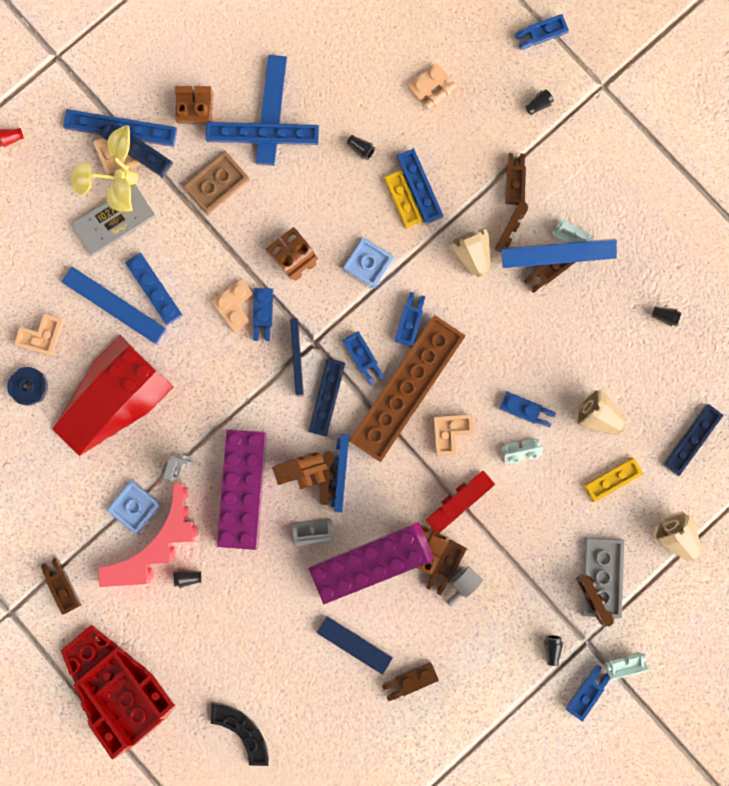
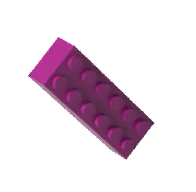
(242, 489)
(371, 563)

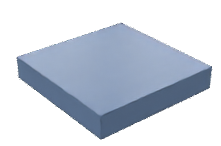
(368, 263)
(134, 507)

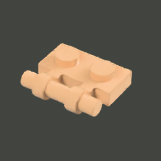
(428, 82)

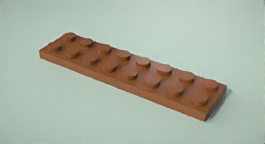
(407, 388)

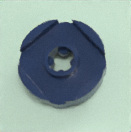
(20, 378)

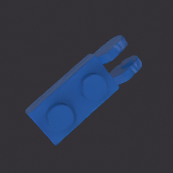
(543, 31)
(262, 311)
(409, 322)
(362, 356)
(525, 409)
(587, 694)

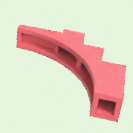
(176, 529)

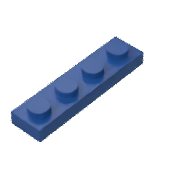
(420, 186)
(153, 288)
(341, 465)

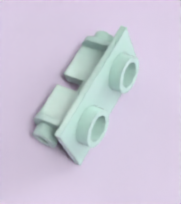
(570, 233)
(530, 450)
(626, 666)

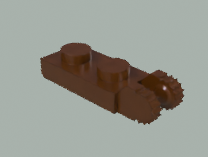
(515, 180)
(512, 225)
(547, 274)
(325, 494)
(447, 565)
(61, 587)
(594, 600)
(412, 681)

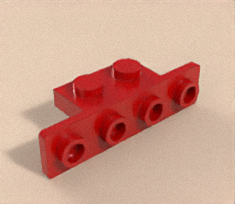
(465, 497)

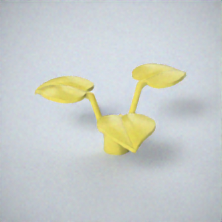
(120, 194)

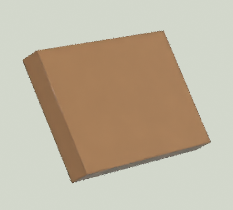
(216, 182)

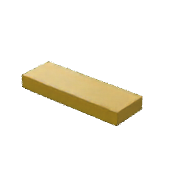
(403, 199)
(613, 479)

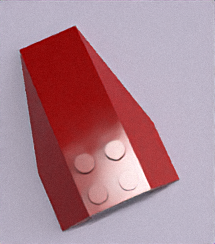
(110, 397)
(115, 691)

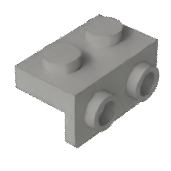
(173, 467)

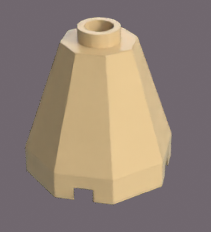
(473, 252)
(600, 414)
(679, 535)

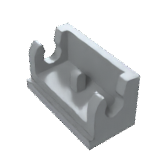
(312, 532)

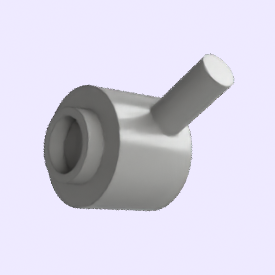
(466, 582)

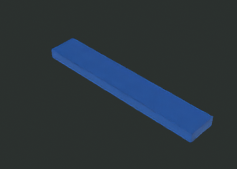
(272, 105)
(144, 131)
(262, 133)
(559, 253)
(114, 305)

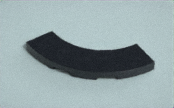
(245, 728)

